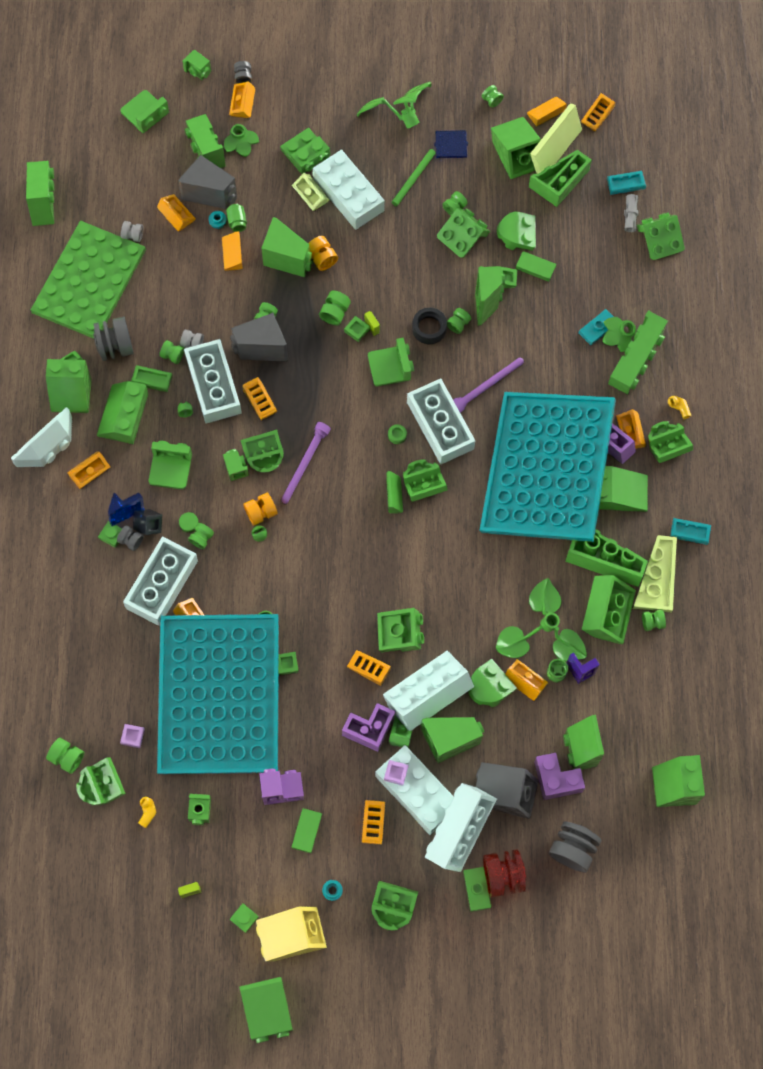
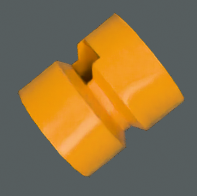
(323, 255)
(260, 508)

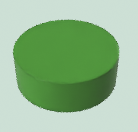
(397, 434)
(188, 522)

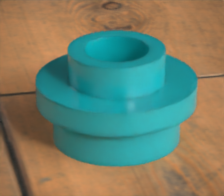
(217, 223)
(332, 883)

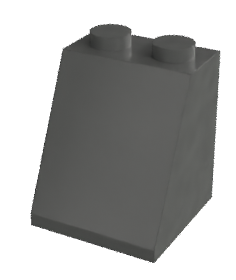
(207, 184)
(259, 340)
(511, 786)

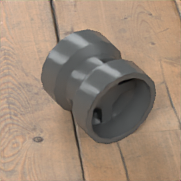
(242, 72)
(130, 538)

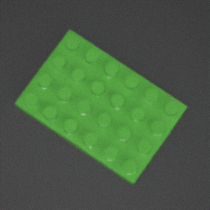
(88, 279)

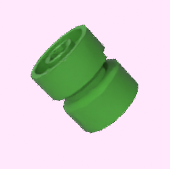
(334, 309)
(63, 754)

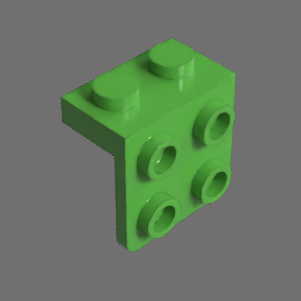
(145, 110)
(462, 231)
(662, 235)
(391, 364)
(170, 465)

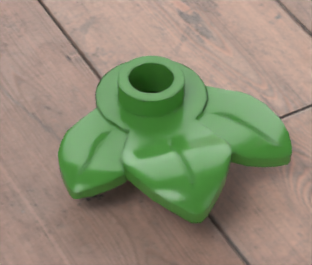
(241, 142)
(616, 333)

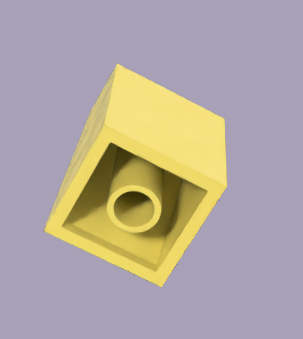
(290, 933)

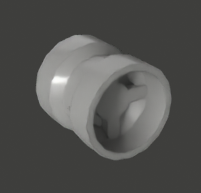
(132, 231)
(189, 339)

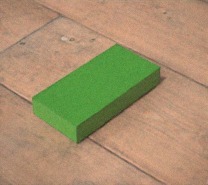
(535, 266)
(152, 378)
(306, 830)

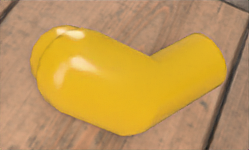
(681, 405)
(149, 811)

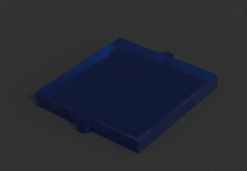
(451, 144)

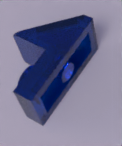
(122, 510)

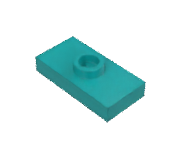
(626, 182)
(595, 329)
(690, 531)

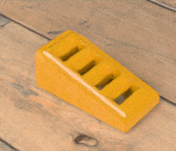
(601, 99)
(253, 388)
(371, 676)
(373, 804)

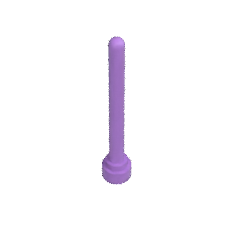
(461, 402)
(321, 431)

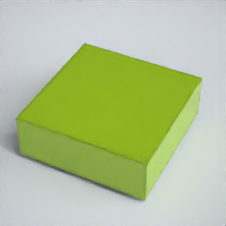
(374, 325)
(189, 890)

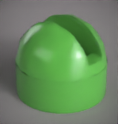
(185, 409)
(261, 536)

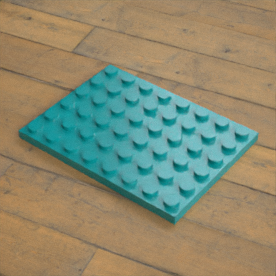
(548, 466)
(218, 694)

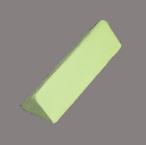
(310, 191)

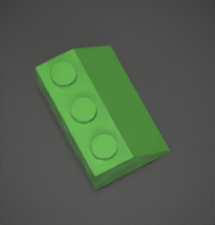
(488, 292)
(123, 412)
(608, 609)

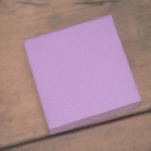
(132, 736)
(396, 772)

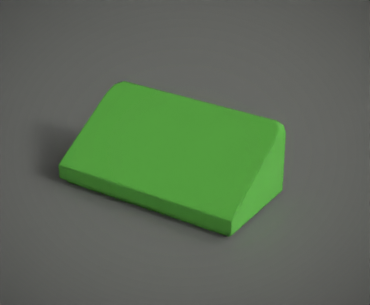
(394, 493)

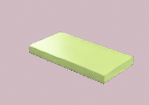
(557, 139)

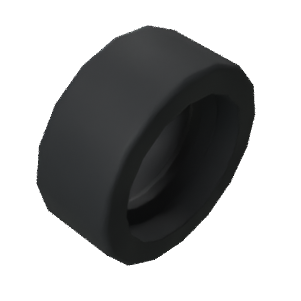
(429, 313)

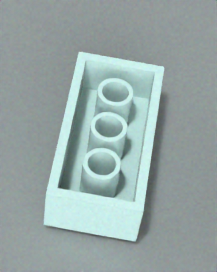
(348, 189)
(212, 381)
(440, 421)
(160, 581)
(428, 690)
(421, 793)
(460, 827)

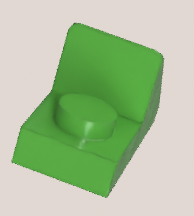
(399, 734)

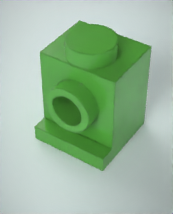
(197, 65)
(235, 465)
(204, 801)

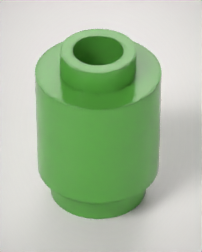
(236, 217)

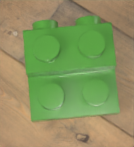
(306, 150)
(400, 630)

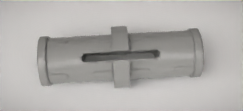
(631, 213)

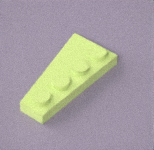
(658, 581)

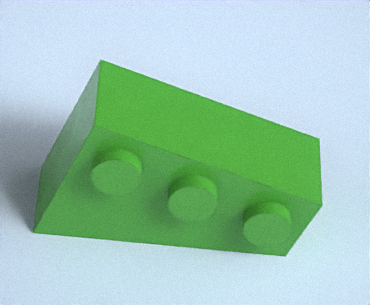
(204, 140)
(560, 179)
(39, 192)

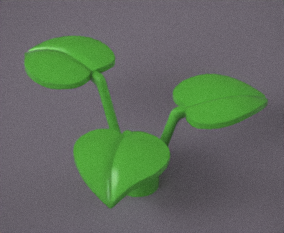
(408, 114)
(543, 598)

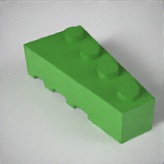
(638, 353)
(607, 558)

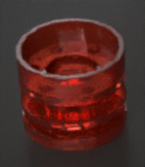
(504, 873)

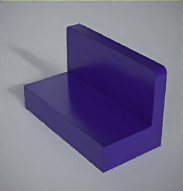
(579, 671)

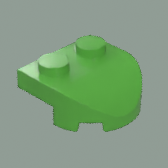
(518, 231)
(668, 441)
(263, 451)
(423, 480)
(490, 685)
(100, 783)
(393, 905)

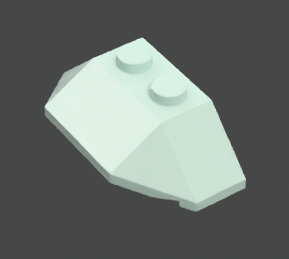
(46, 443)

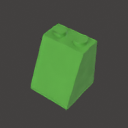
(514, 144)
(286, 250)
(68, 385)
(451, 735)
(678, 782)
(266, 1009)

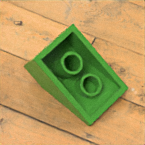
(623, 490)
(584, 744)

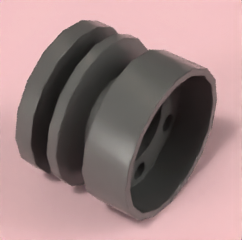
(113, 339)
(576, 843)

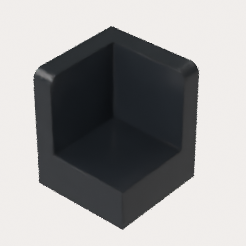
(147, 521)

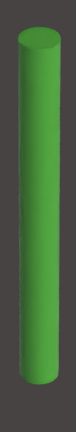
(413, 177)

